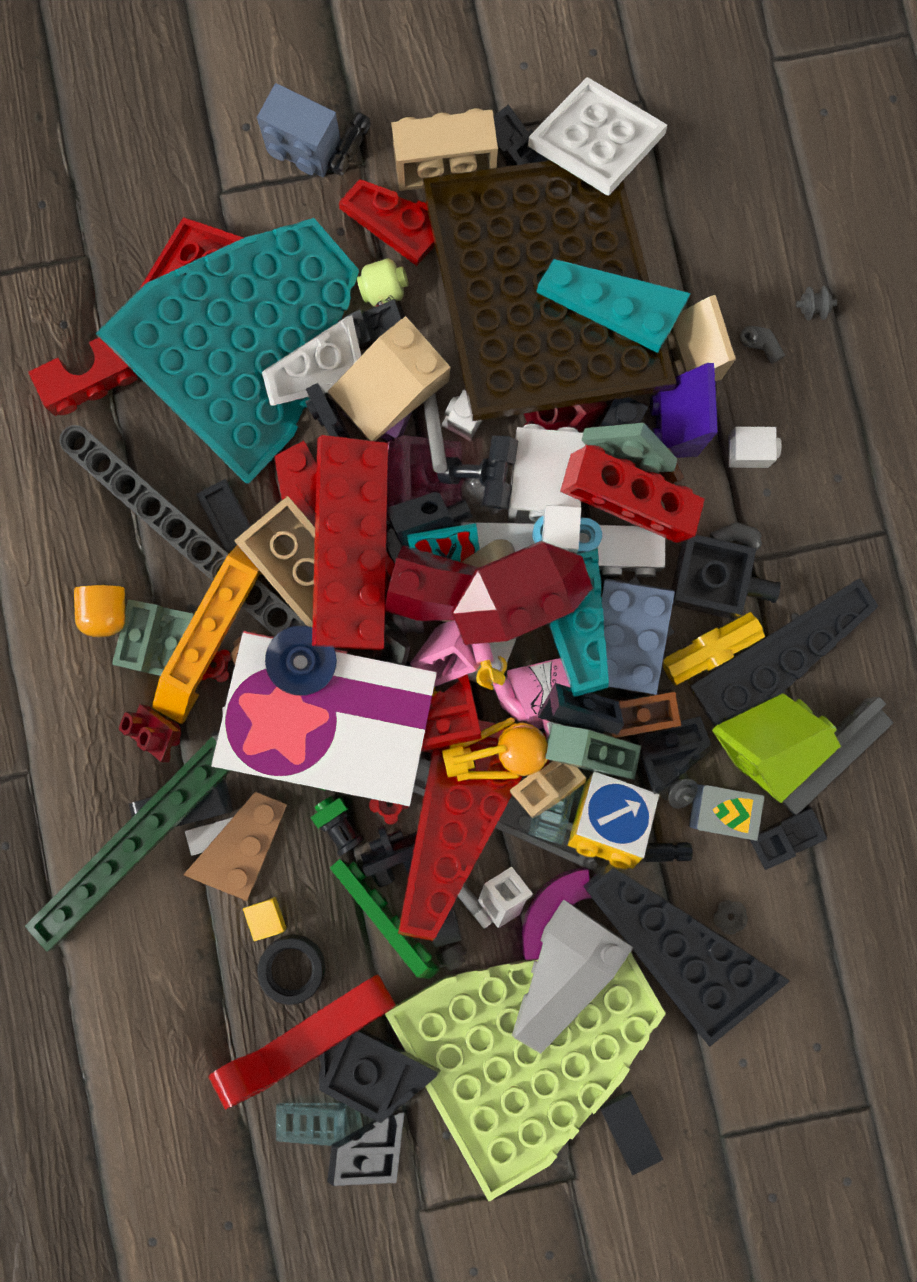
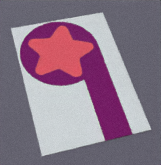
(348, 738)

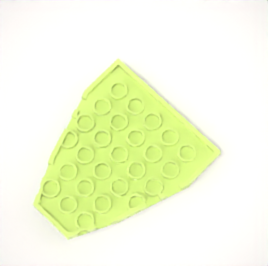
(502, 1097)

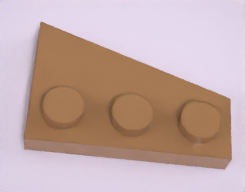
(240, 849)

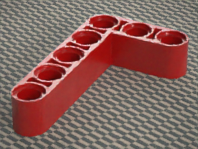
(301, 1044)

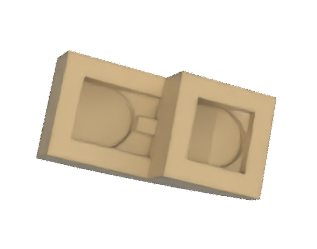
(547, 787)

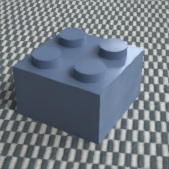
(298, 130)

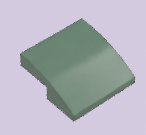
(149, 636)

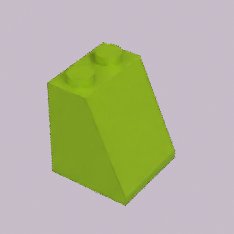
(778, 744)

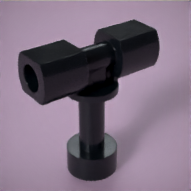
(491, 472)

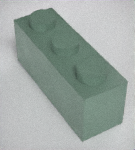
(592, 751)

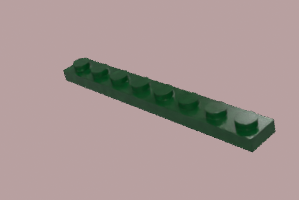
(127, 847)

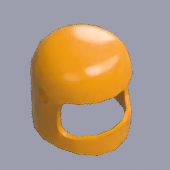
(99, 609)
(524, 750)

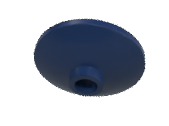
(280, 667)

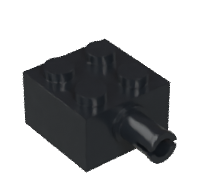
(717, 577)

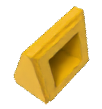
(265, 919)

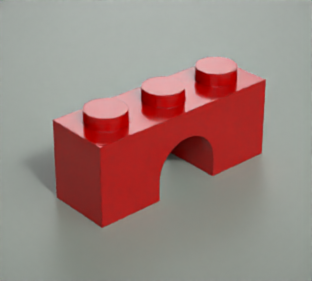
(64, 391)

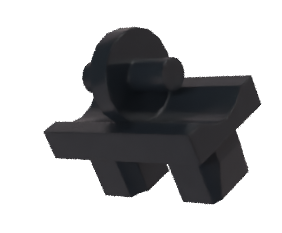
(386, 853)

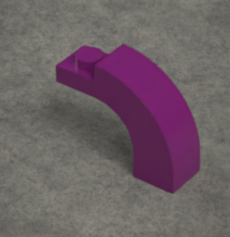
(566, 887)

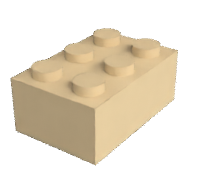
(443, 146)

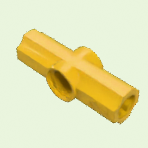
(712, 648)

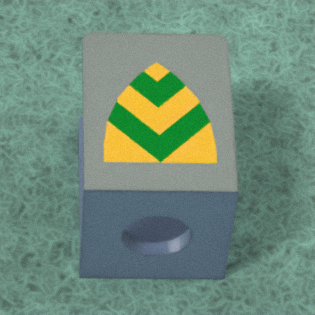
(726, 812)

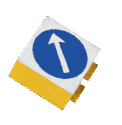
(613, 821)

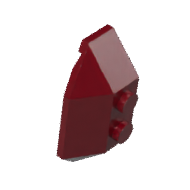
(521, 593)

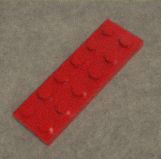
(350, 543)

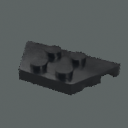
(372, 1075)

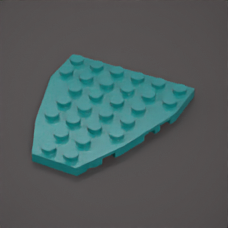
(222, 322)

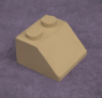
(701, 338)

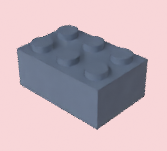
(635, 633)

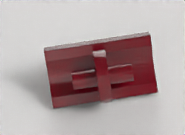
(151, 731)

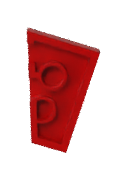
(392, 219)
(293, 467)

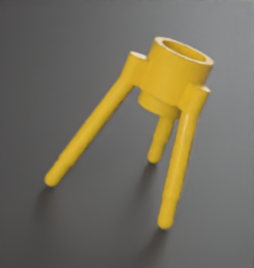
(460, 760)

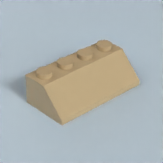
(284, 551)

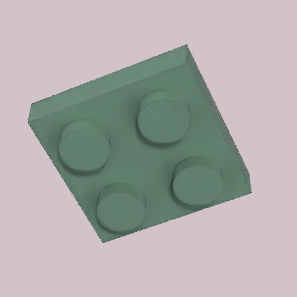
(632, 443)

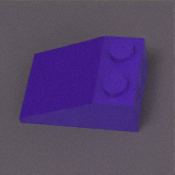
(688, 413)

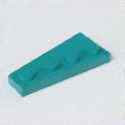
(620, 303)
(582, 637)

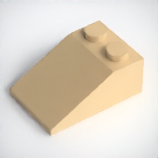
(390, 380)

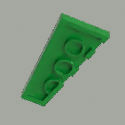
(374, 905)

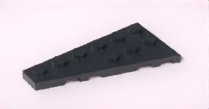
(697, 967)

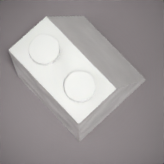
(540, 471)

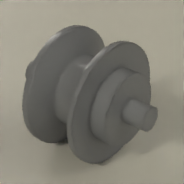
(815, 303)
(680, 792)

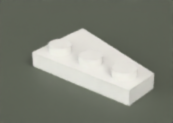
(317, 361)

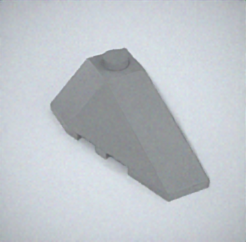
(572, 968)

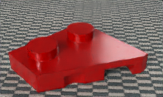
(452, 717)

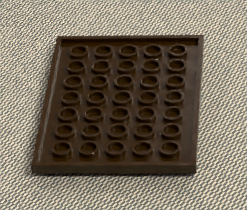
(493, 246)

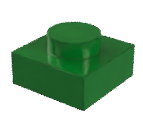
(328, 810)

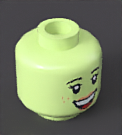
(382, 282)

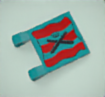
(452, 542)

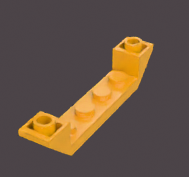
(204, 636)

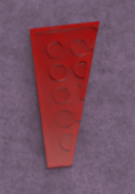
(450, 838)

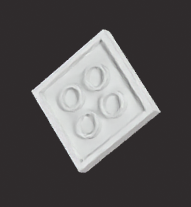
(597, 135)

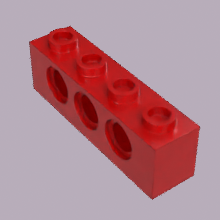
(585, 483)

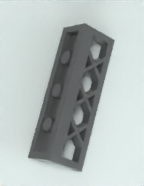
(855, 736)

